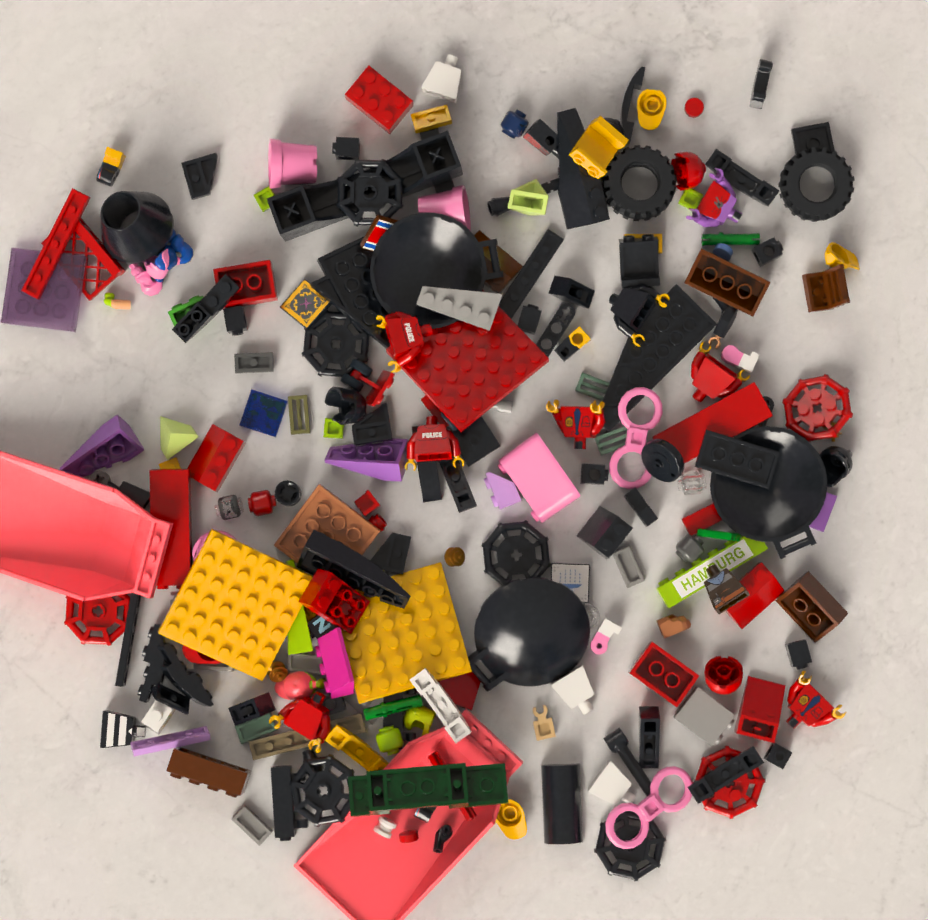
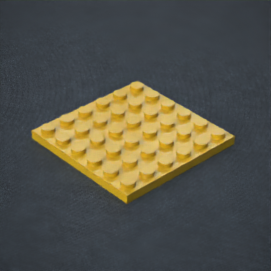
(236, 605)
(399, 643)

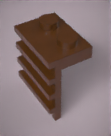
(826, 289)

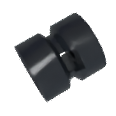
(288, 493)

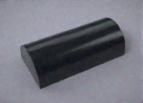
(561, 803)

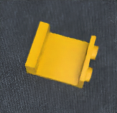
(597, 147)

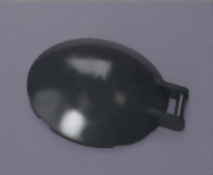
(432, 253)
(789, 503)
(529, 633)

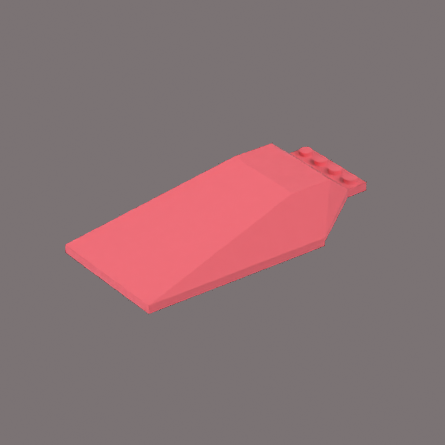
(76, 533)
(388, 878)

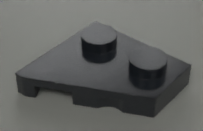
(200, 175)
(393, 553)

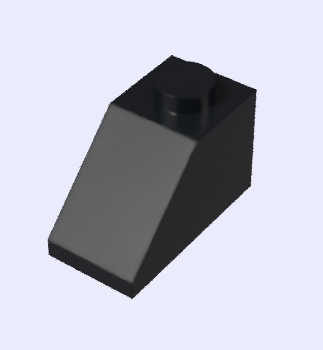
(571, 291)

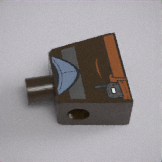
(724, 589)

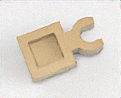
(543, 726)

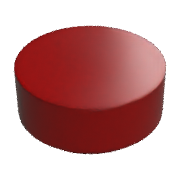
(694, 107)
(408, 836)

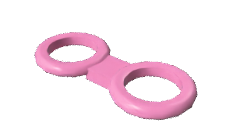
(635, 436)
(648, 808)

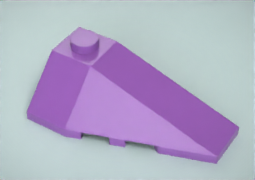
(107, 446)

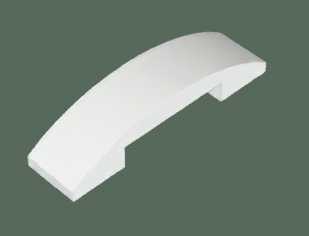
(442, 705)

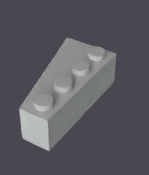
(465, 305)

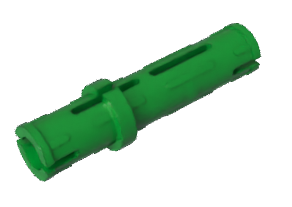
(730, 239)
(392, 707)

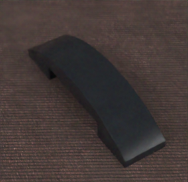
(635, 83)
(742, 179)
(428, 479)
(458, 485)
(725, 774)

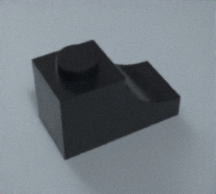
(251, 709)

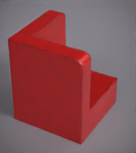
(367, 503)

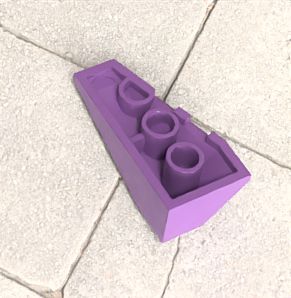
(376, 460)

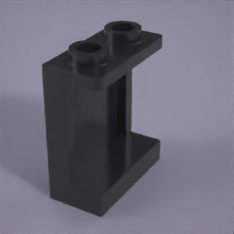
(639, 261)

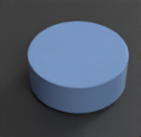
(723, 251)

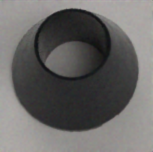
(145, 235)

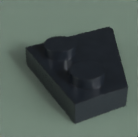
(373, 427)

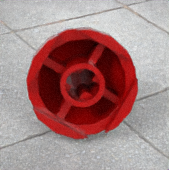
(688, 170)
(723, 675)

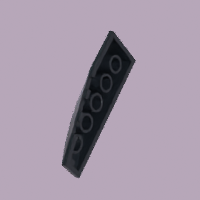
(578, 192)
(350, 567)

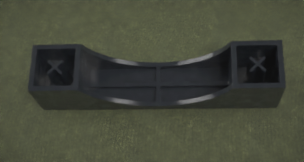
(315, 206)

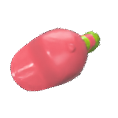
(298, 685)

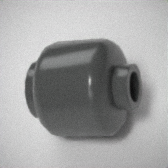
(690, 548)

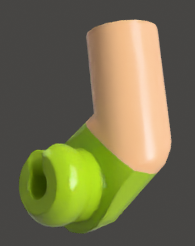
(116, 303)

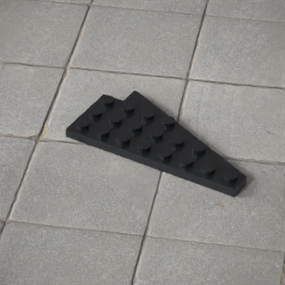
(350, 288)
(668, 337)

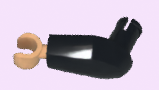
(725, 322)

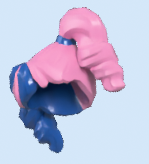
(159, 265)

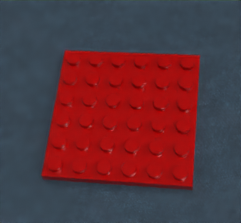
(473, 368)

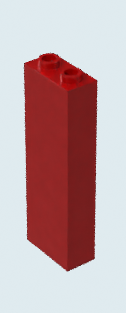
(727, 417)
(172, 503)

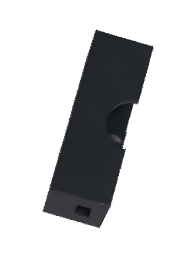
(640, 507)

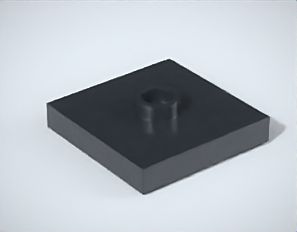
(476, 441)

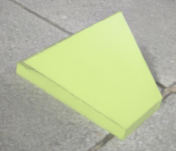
(529, 199)
(175, 436)

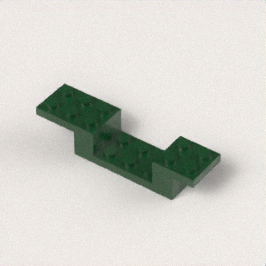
(427, 787)

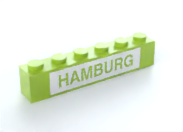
(692, 580)

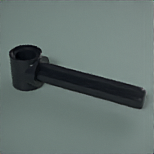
(618, 743)

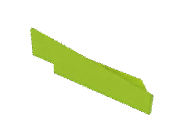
(298, 635)

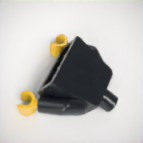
(633, 308)

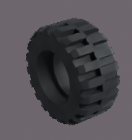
(651, 160)

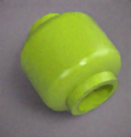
(389, 740)

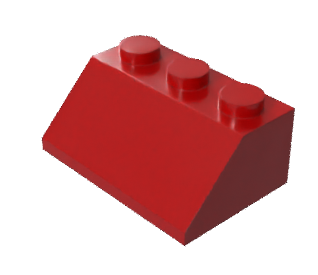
(215, 457)
(763, 591)

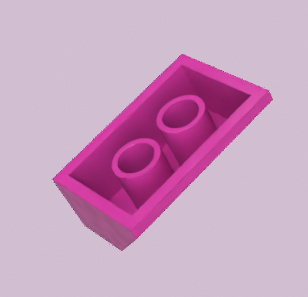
(335, 664)

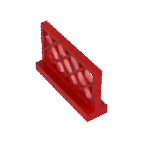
(96, 246)

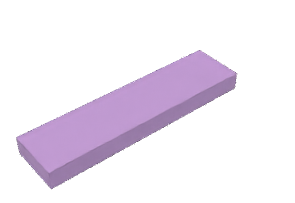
(170, 741)

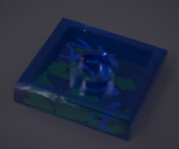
(263, 413)

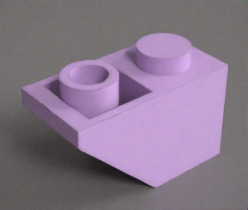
(504, 491)

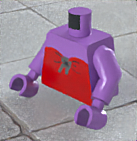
(716, 204)

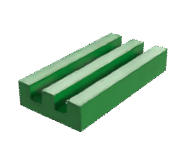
(719, 534)

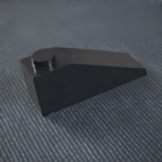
(649, 736)

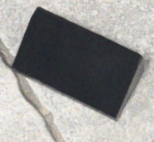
(171, 698)

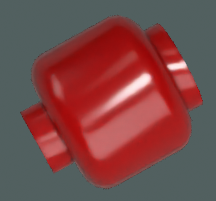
(261, 503)

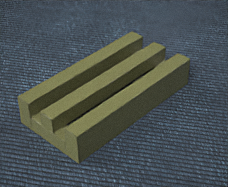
(291, 414)

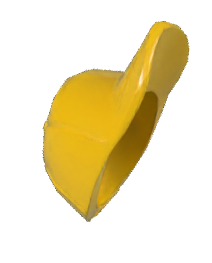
(651, 108)
(836, 255)
(512, 820)

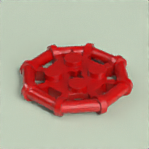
(817, 397)
(95, 623)
(734, 792)

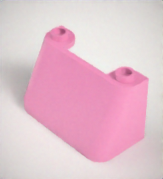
(539, 478)

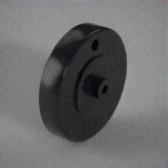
(662, 460)

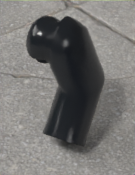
(441, 837)

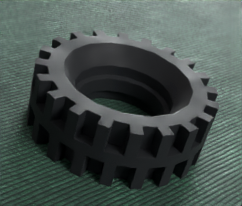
(790, 185)

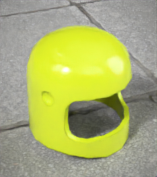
(419, 717)

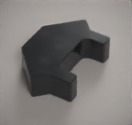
(760, 84)

